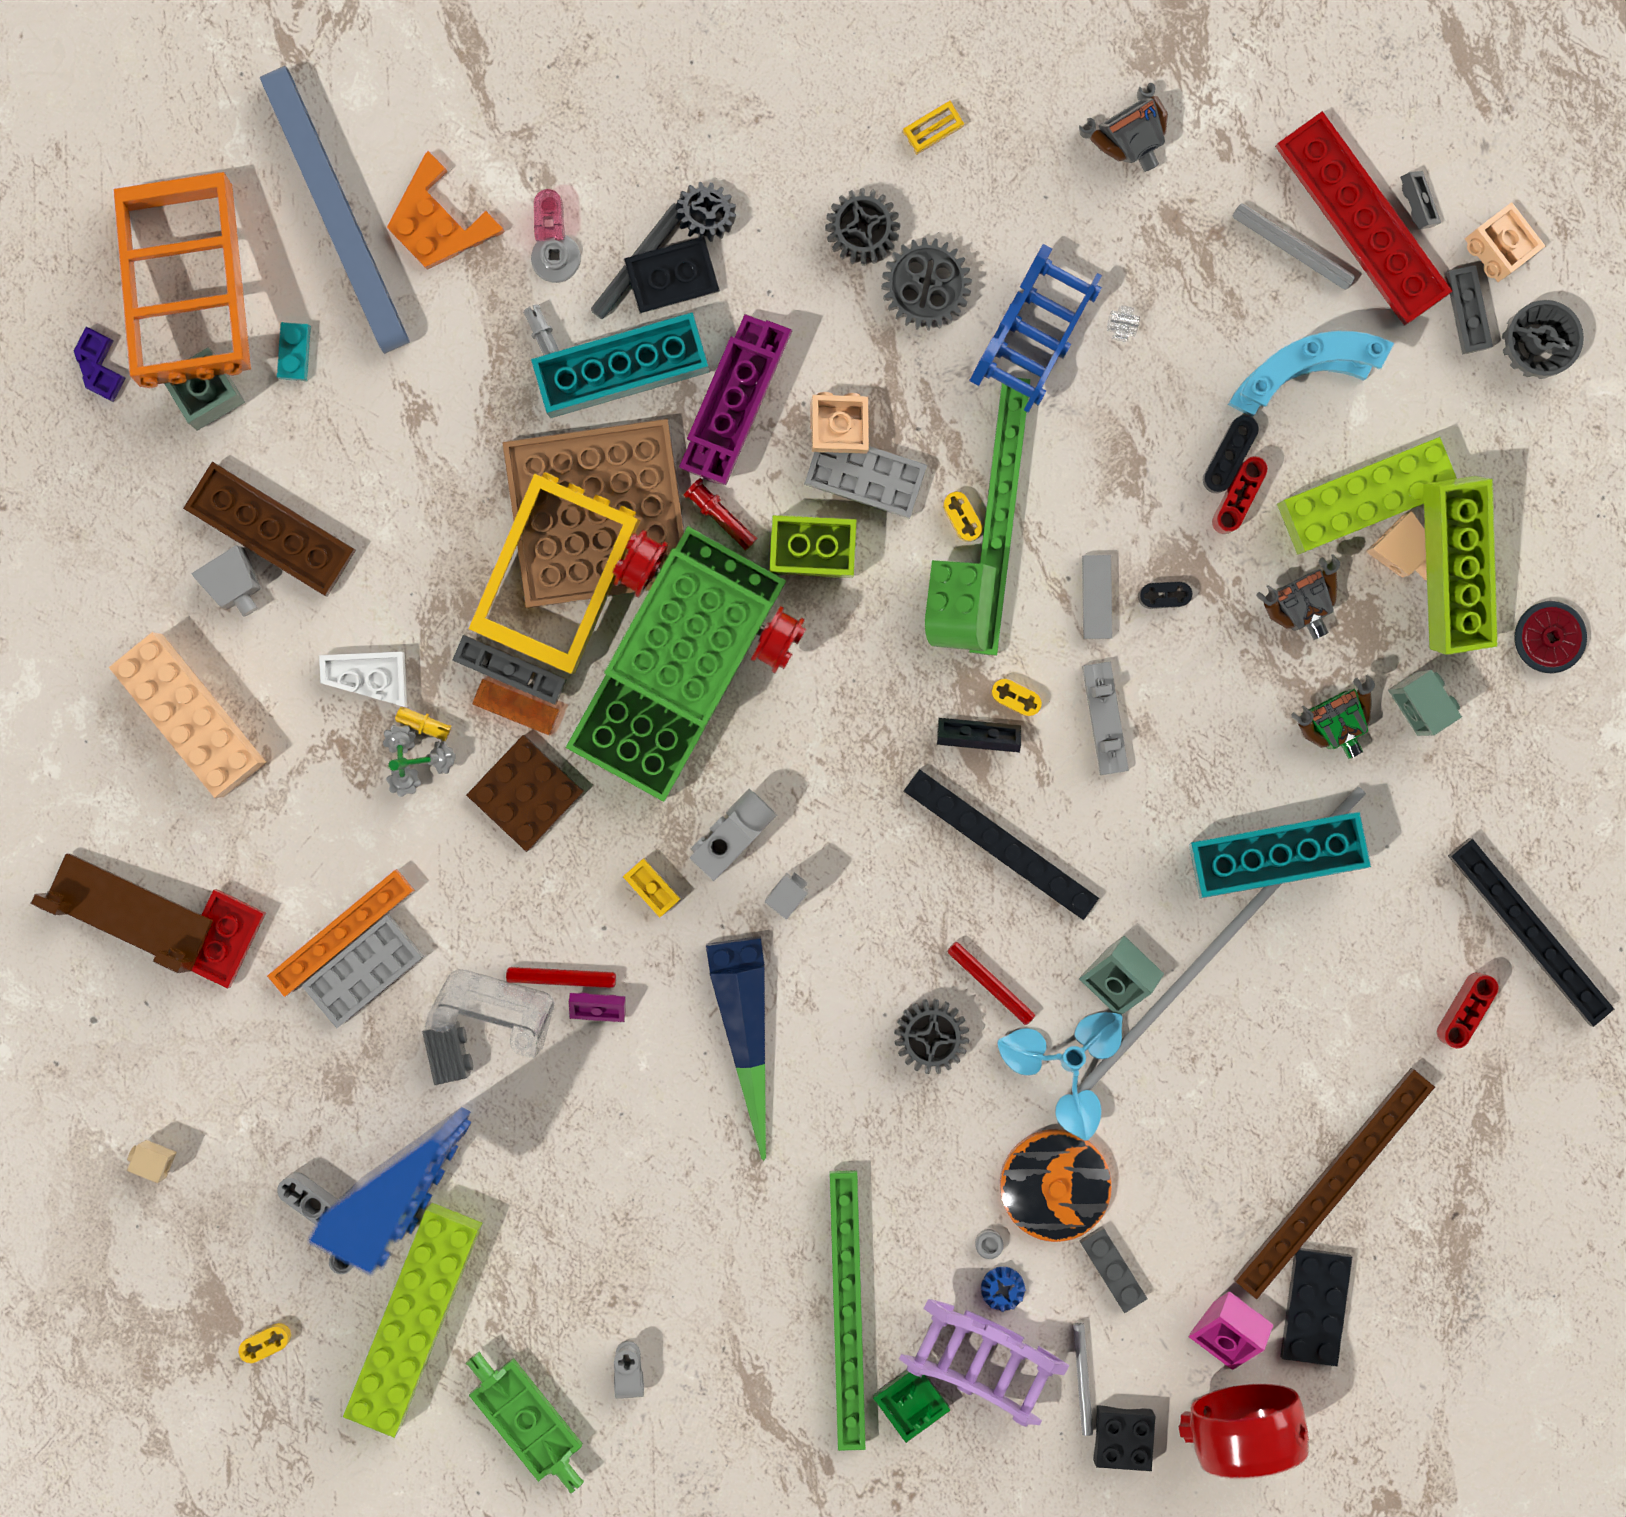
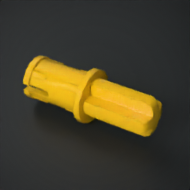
(423, 723)

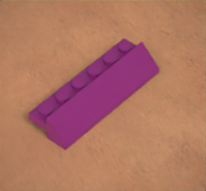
(734, 399)

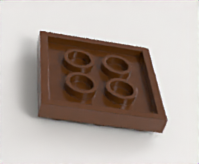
(525, 793)

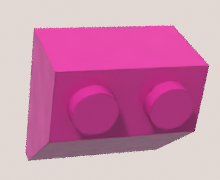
(1232, 1331)

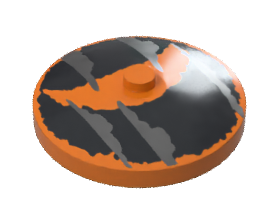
(1055, 1185)

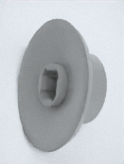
(554, 270)

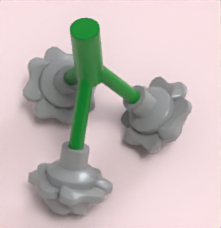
(402, 778)

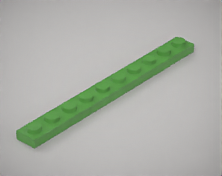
(1002, 501)
(847, 1310)

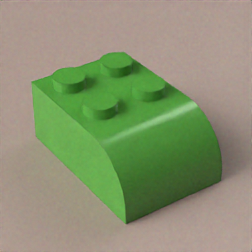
(959, 605)

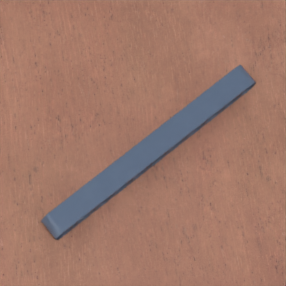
(334, 209)

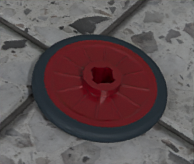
(1534, 645)

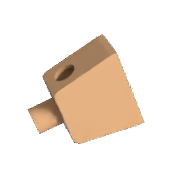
(1402, 547)

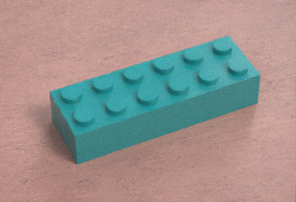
(620, 365)
(1279, 855)

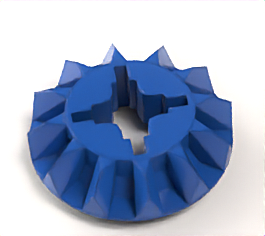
(1008, 1277)

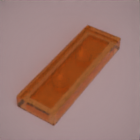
(516, 707)

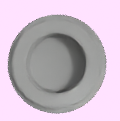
(989, 1244)

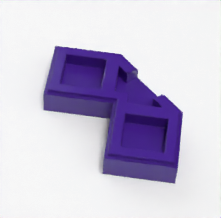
(90, 355)

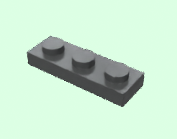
(1469, 310)
(1113, 1269)

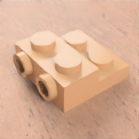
(1504, 243)
(839, 423)

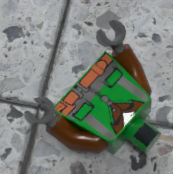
(1339, 719)

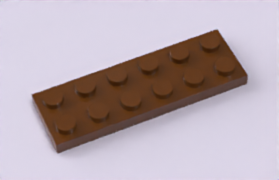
(269, 529)

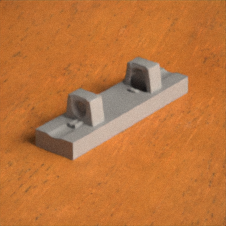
(1105, 718)

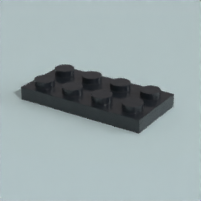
(1316, 1307)

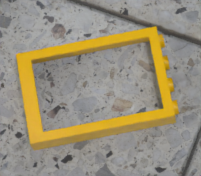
(521, 642)

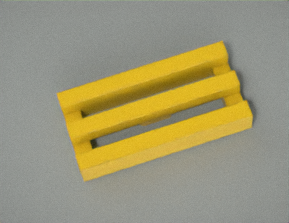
(913, 140)

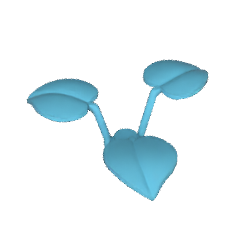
(1099, 1034)

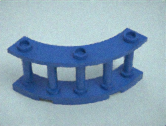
(1013, 322)

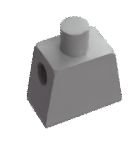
(230, 580)

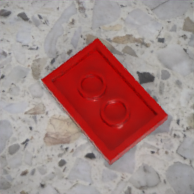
(228, 938)

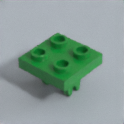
(911, 1404)

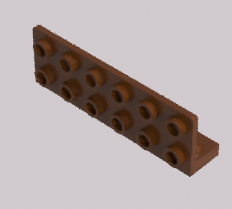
(126, 912)

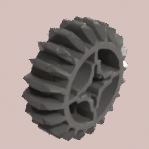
(855, 204)
(944, 1038)

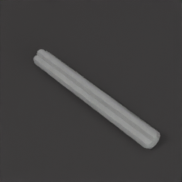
(1293, 246)

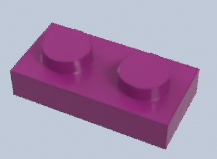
(597, 1007)

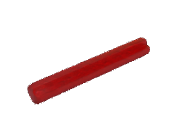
(561, 977)
(991, 983)

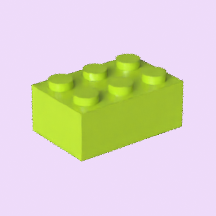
(813, 546)

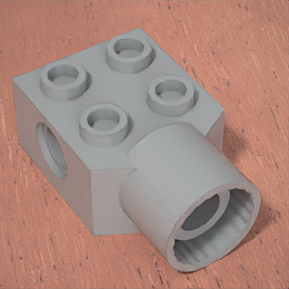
(745, 822)

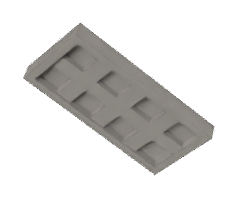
(869, 478)
(362, 971)

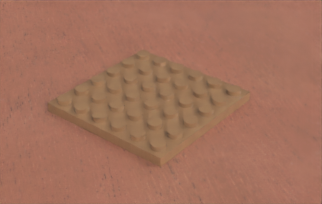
(570, 545)

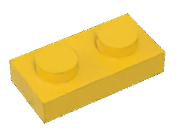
(651, 887)

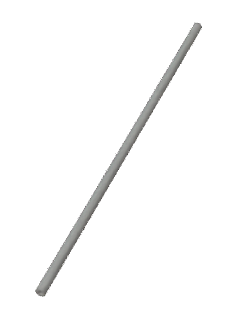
(1198, 965)

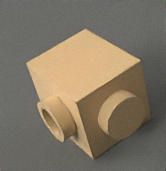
(150, 1161)

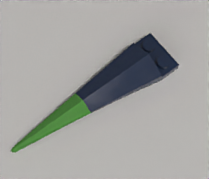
(739, 987)

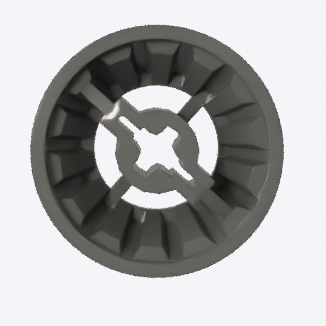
(1558, 331)

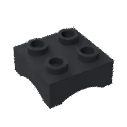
(1124, 1438)

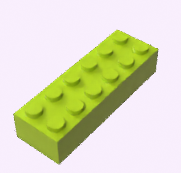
(1364, 496)
(1460, 564)

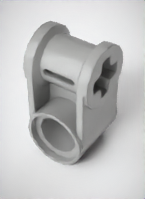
(628, 1374)

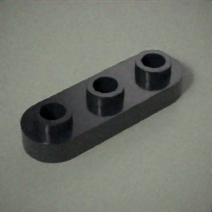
(1233, 442)

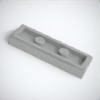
(1097, 597)

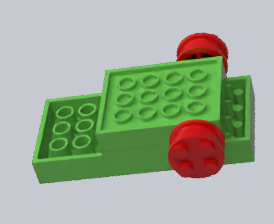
(679, 655)

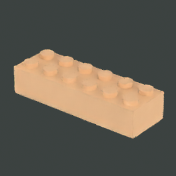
(187, 714)

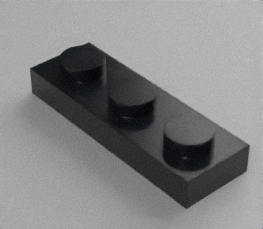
(979, 735)

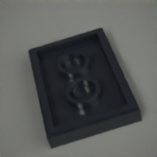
(671, 275)

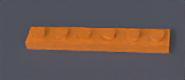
(340, 933)

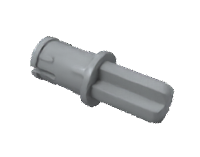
(541, 330)

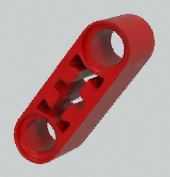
(1240, 510)
(1478, 1010)

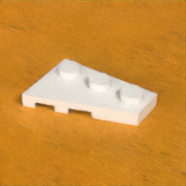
(368, 674)

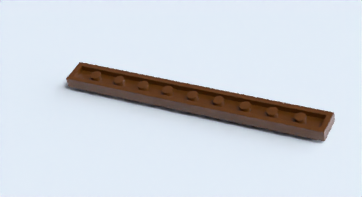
(1334, 1183)

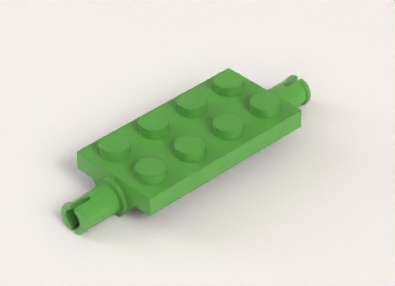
(526, 1420)

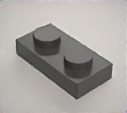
(1419, 196)

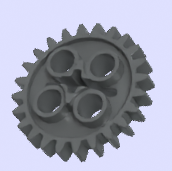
(902, 279)

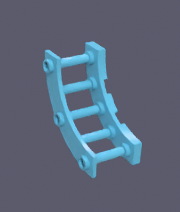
(1332, 351)

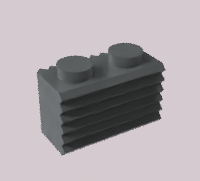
(447, 1054)

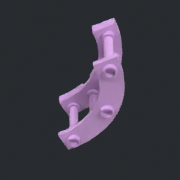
(991, 1333)

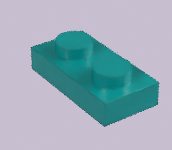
(293, 351)

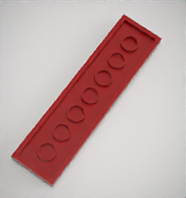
(1363, 218)

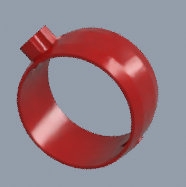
(1247, 1430)

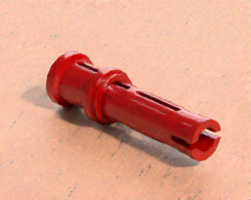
(711, 506)

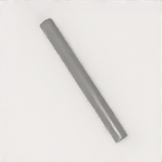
(1083, 1379)

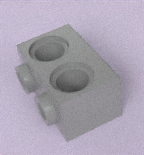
(787, 894)

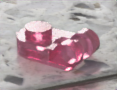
(548, 206)

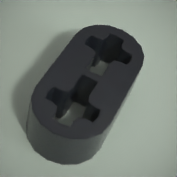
(1165, 588)

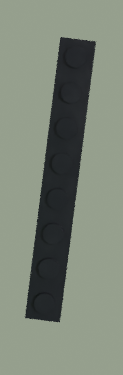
(1001, 844)
(1531, 932)

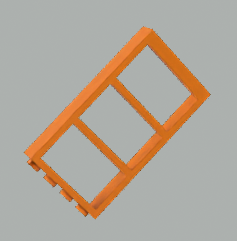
(170, 193)

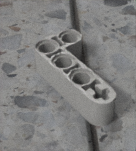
(304, 1207)

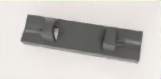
(509, 669)

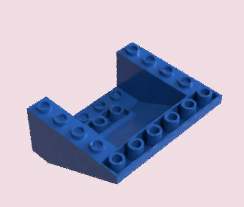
(388, 1198)

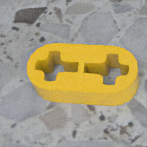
(968, 513)
(1019, 691)
(267, 1348)

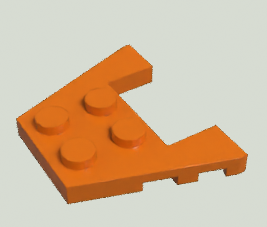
(426, 226)

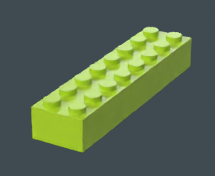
(412, 1320)

